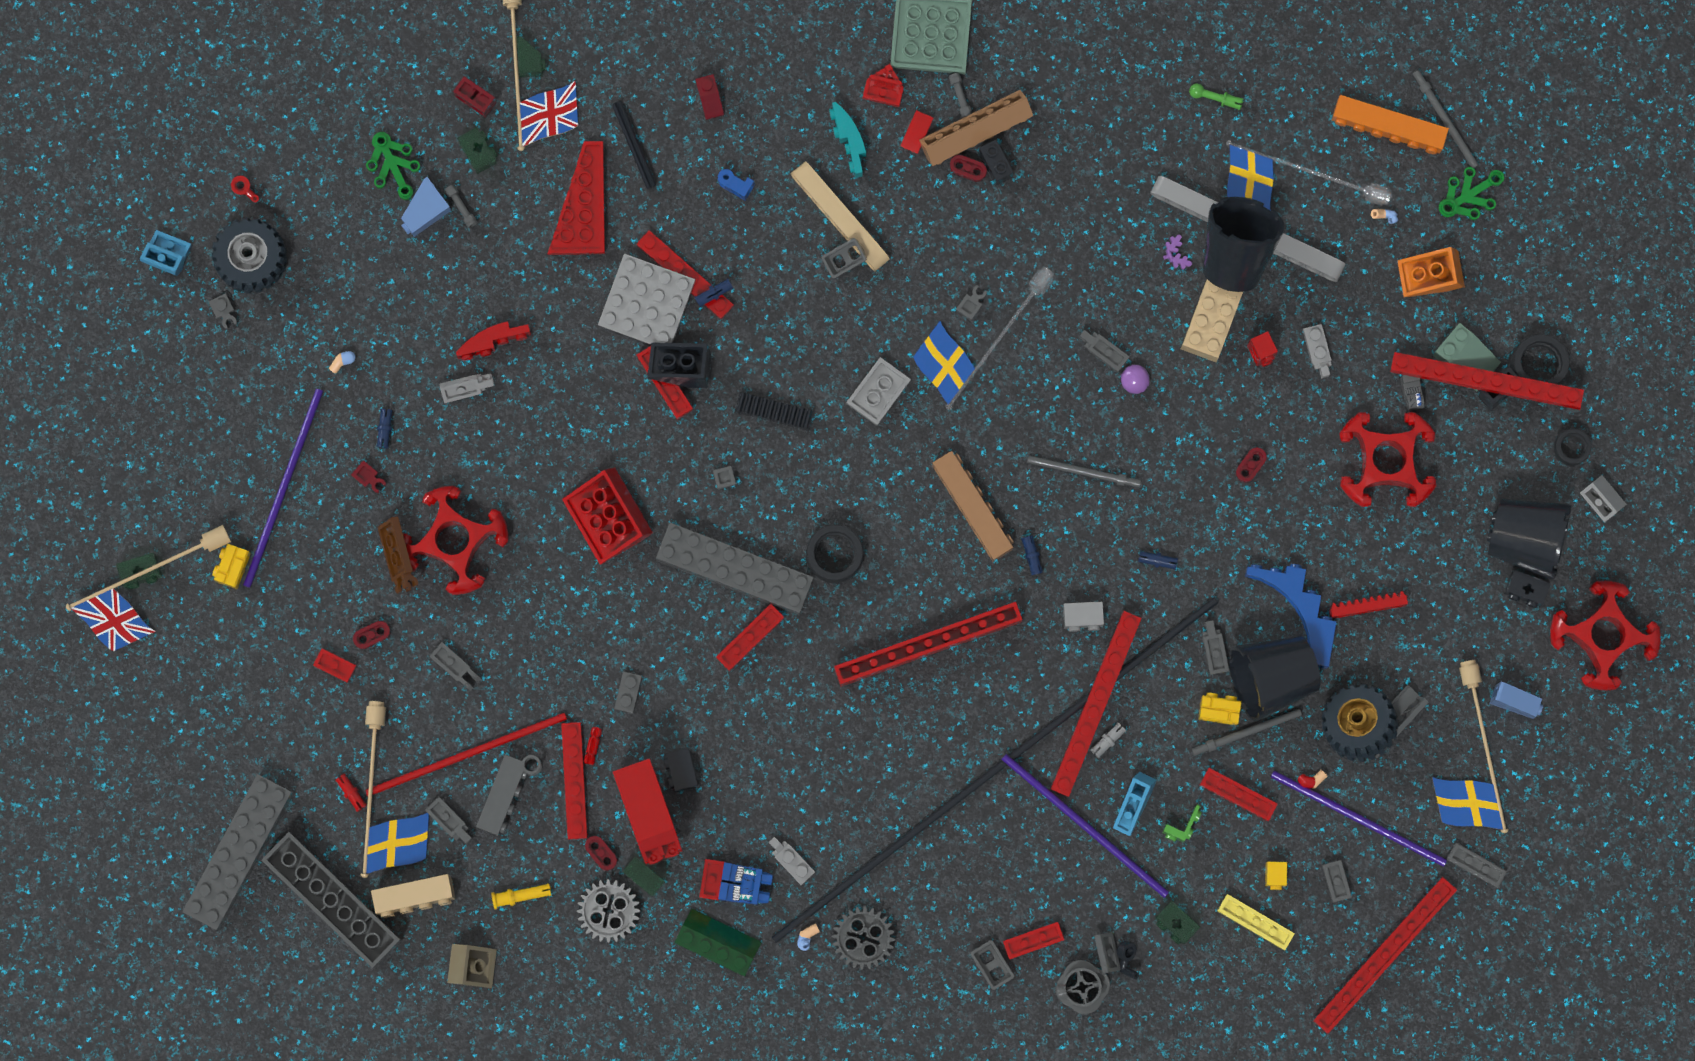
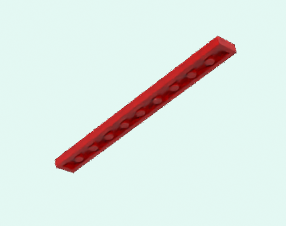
(1487, 381)
(1095, 703)
(1384, 955)

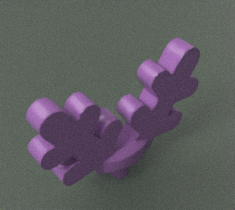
(1176, 260)

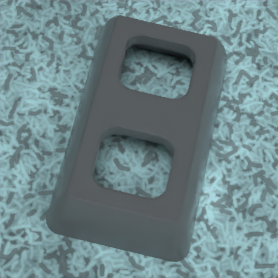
(843, 250)
(997, 962)

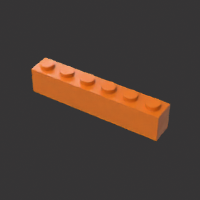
(1389, 124)

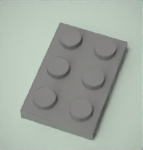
(878, 391)

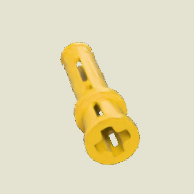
(510, 896)

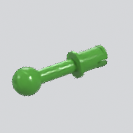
(1198, 91)

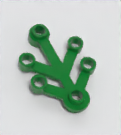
(391, 163)
(1468, 195)

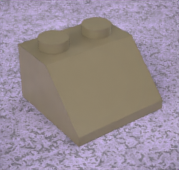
(471, 966)

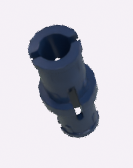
(713, 292)
(384, 428)
(1032, 555)
(1157, 560)

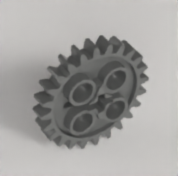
(868, 921)

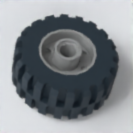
(254, 271)

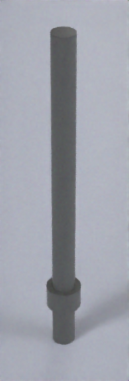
(1425, 87)
(1120, 479)
(1211, 745)

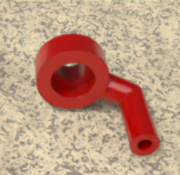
(245, 190)

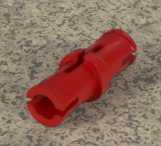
(351, 792)

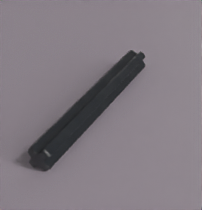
(634, 144)

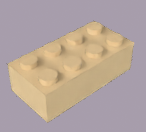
(1211, 321)
(413, 895)

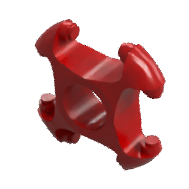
(1403, 443)
(477, 535)
(1628, 635)

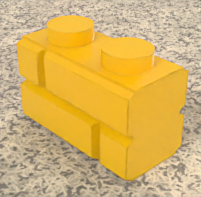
(231, 566)
(1219, 709)

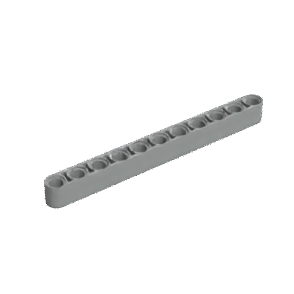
(1287, 248)

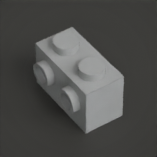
(1603, 498)
(1083, 615)

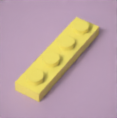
(1255, 922)

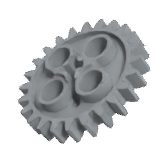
(591, 906)

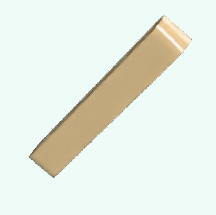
(839, 214)

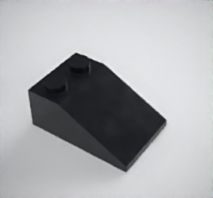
(680, 364)

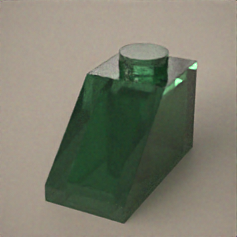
(529, 60)

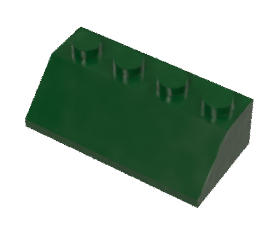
(718, 942)

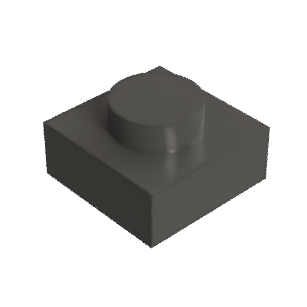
(724, 477)

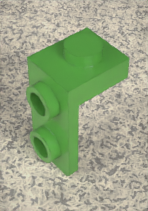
(1173, 833)

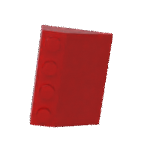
(607, 515)

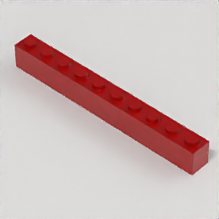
(928, 644)

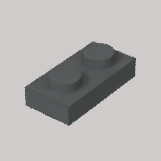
(628, 692)
(1336, 881)
(1107, 952)

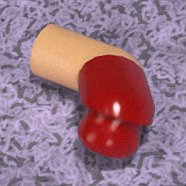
(1311, 782)

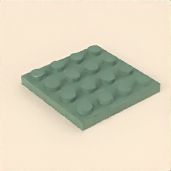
(931, 35)

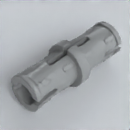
(1108, 740)

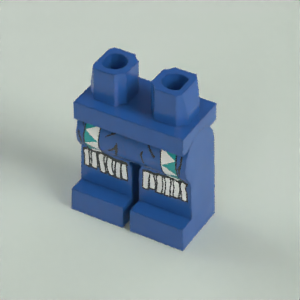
(750, 884)

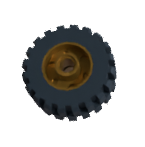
(1359, 722)

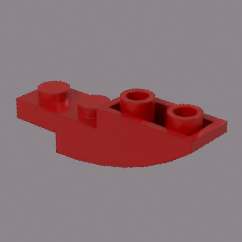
(484, 341)

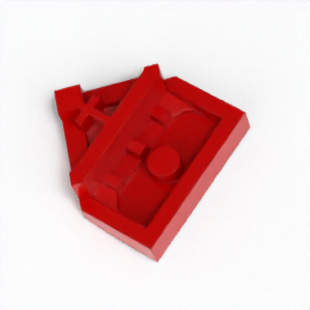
(884, 87)

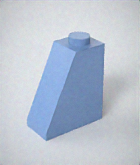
(424, 209)
(1516, 700)

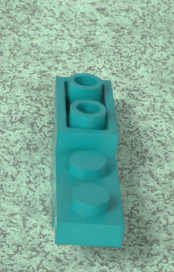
(848, 132)

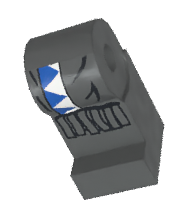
(1412, 392)

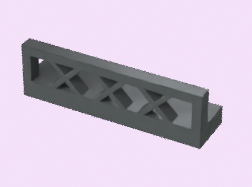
(1407, 706)

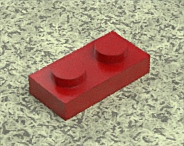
(334, 665)
(711, 879)

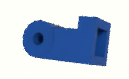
(734, 184)

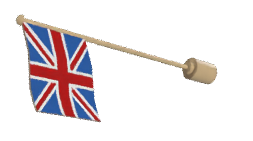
(546, 112)
(113, 616)

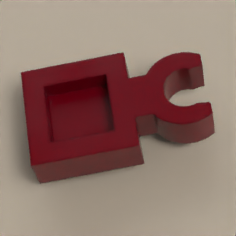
(366, 475)

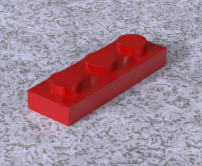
(1033, 940)

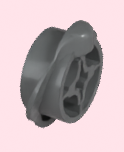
(1102, 982)

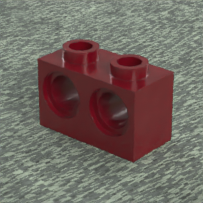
(474, 96)

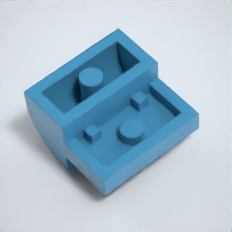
(166, 253)

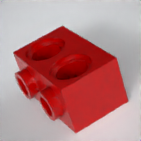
(1262, 349)

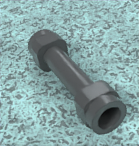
(955, 80)
(469, 219)

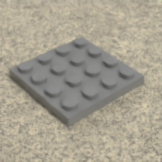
(646, 301)

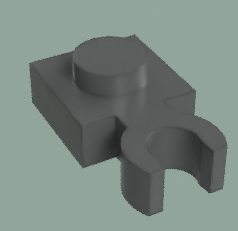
(969, 305)
(222, 309)

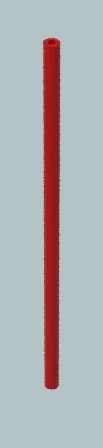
(468, 753)

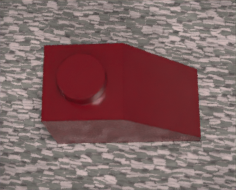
(709, 97)

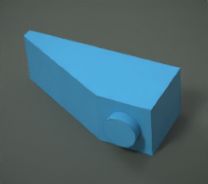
(1134, 803)

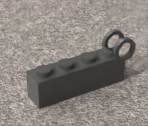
(503, 792)

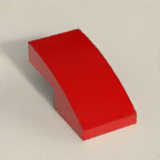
(917, 130)

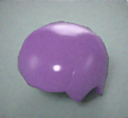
(1135, 379)

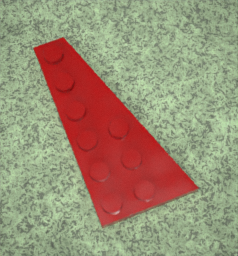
(582, 214)

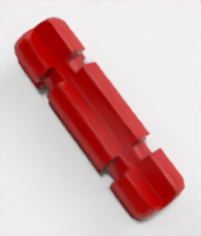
(593, 744)

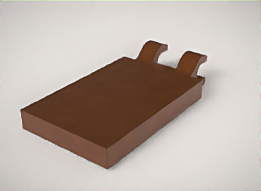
(396, 554)

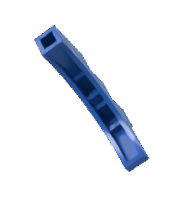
(1290, 585)

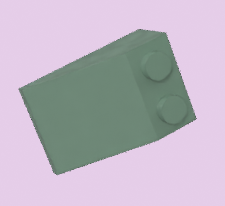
(1467, 350)

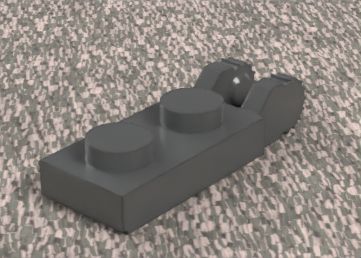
(453, 664)

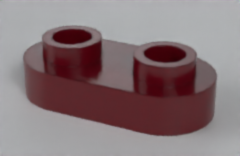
(969, 166)
(1250, 465)
(371, 634)
(601, 853)

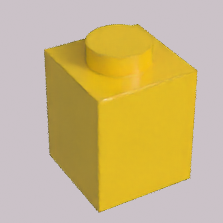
(1276, 875)

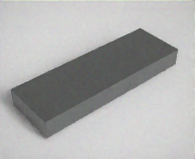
(1476, 865)

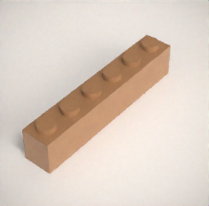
(976, 128)
(972, 506)

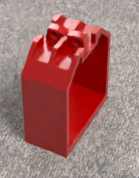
(647, 812)

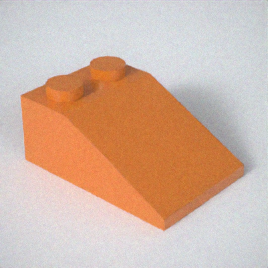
(1431, 272)

